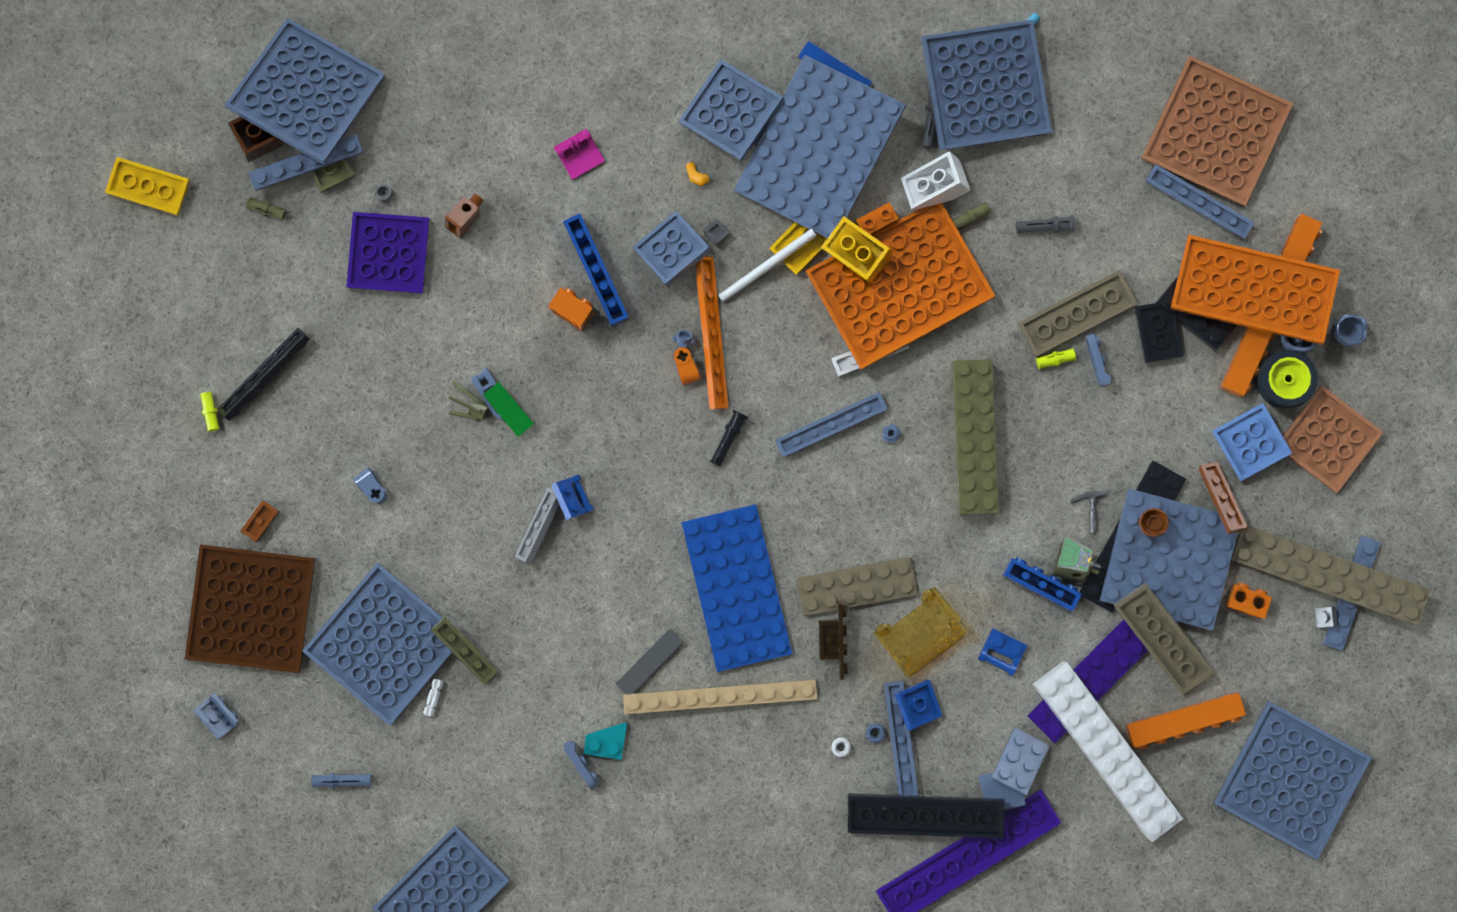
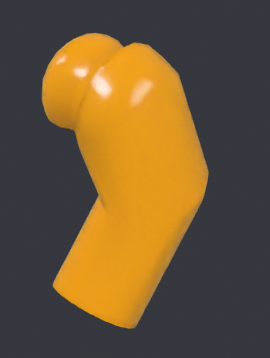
(696, 177)

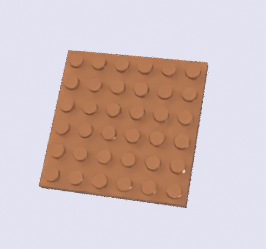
(1217, 131)

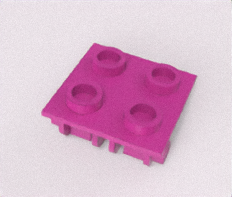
(579, 154)

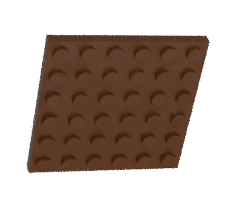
(250, 608)

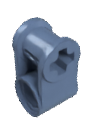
(369, 483)

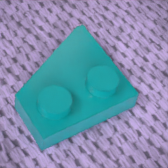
(606, 742)

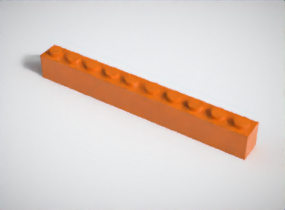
(1254, 341)

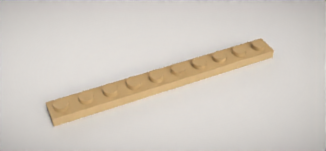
(719, 696)

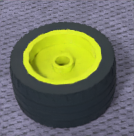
(1276, 389)

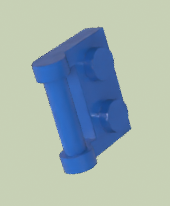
(568, 499)
(1006, 646)

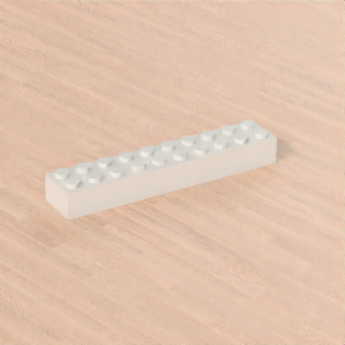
(1107, 751)

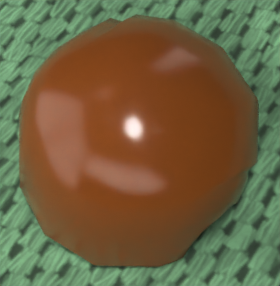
(1154, 522)

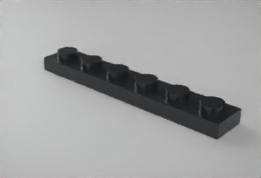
(263, 374)

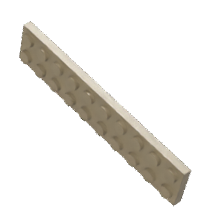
(1331, 575)

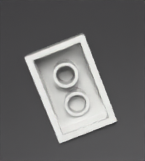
(936, 182)

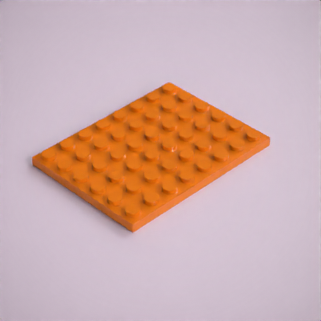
(916, 291)

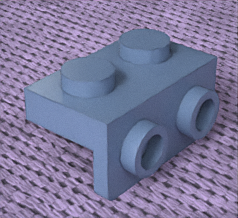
(217, 716)

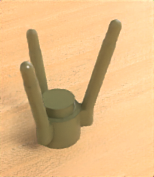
(476, 409)

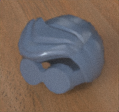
(1350, 330)

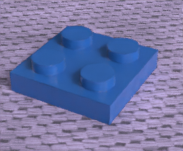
(918, 704)

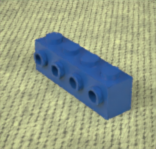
(1042, 585)

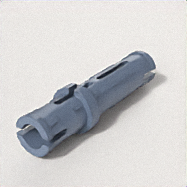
(341, 780)

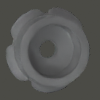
(379, 193)

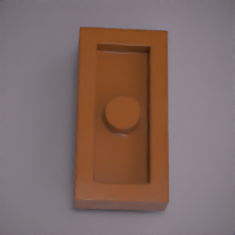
(259, 521)

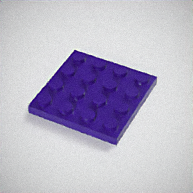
(388, 252)

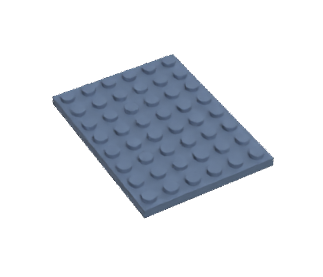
(819, 147)

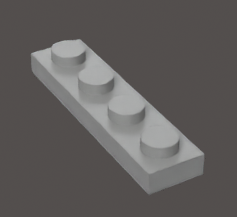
(538, 527)

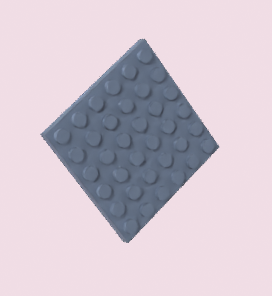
(986, 85)
(305, 91)
(1180, 567)
(380, 644)
(1292, 780)

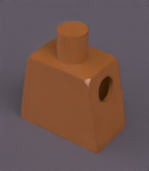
(463, 215)

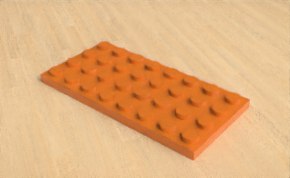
(1255, 289)

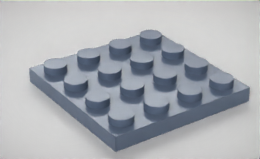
(731, 110)

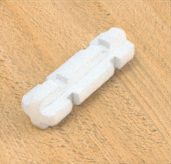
(433, 697)

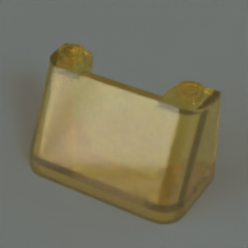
(921, 633)

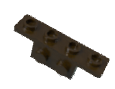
(831, 640)

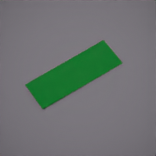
(508, 409)

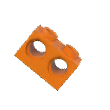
(877, 219)
(1247, 605)

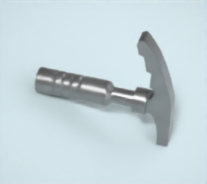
(1093, 512)

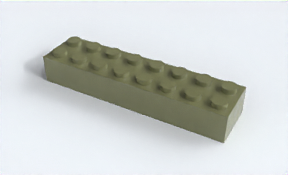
(974, 437)

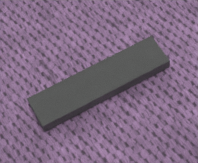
(649, 662)

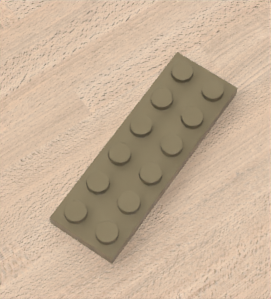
(1077, 313)
(857, 586)
(1164, 638)

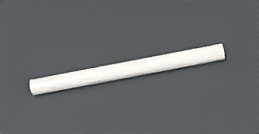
(767, 265)

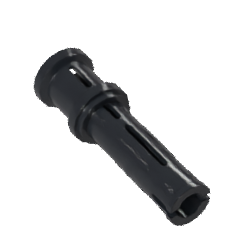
(732, 429)

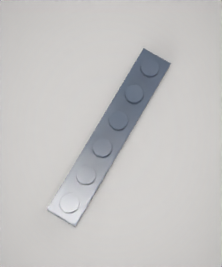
(303, 164)
(1199, 202)
(831, 424)
(1346, 611)
(900, 742)

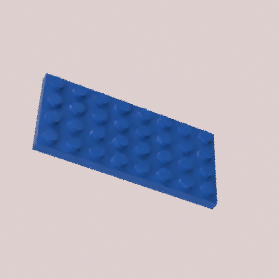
(736, 588)

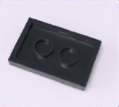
(1158, 333)

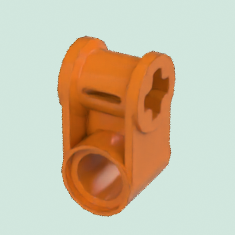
(687, 370)

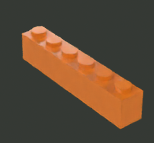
(1184, 720)

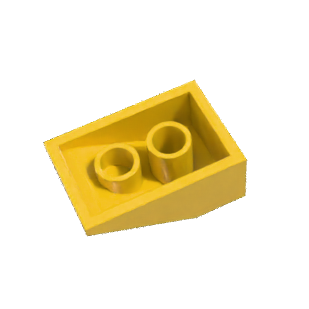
(857, 249)

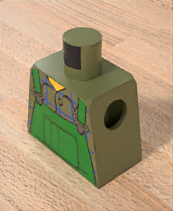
(1074, 561)

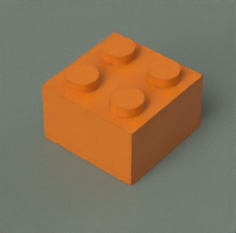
(571, 309)

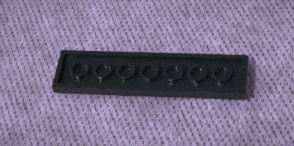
(1156, 481)
(926, 815)

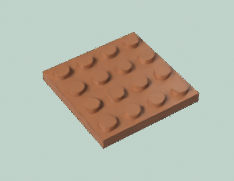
(1330, 439)

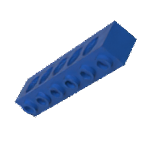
(596, 270)

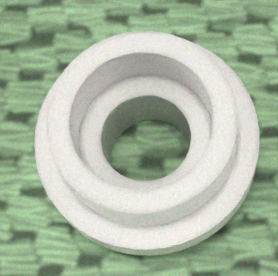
(845, 752)

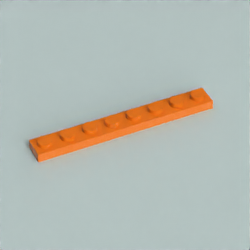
(711, 333)

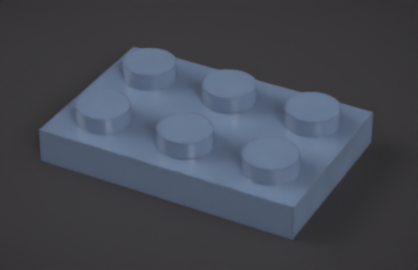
(1019, 762)

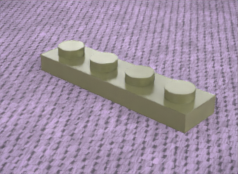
(464, 650)

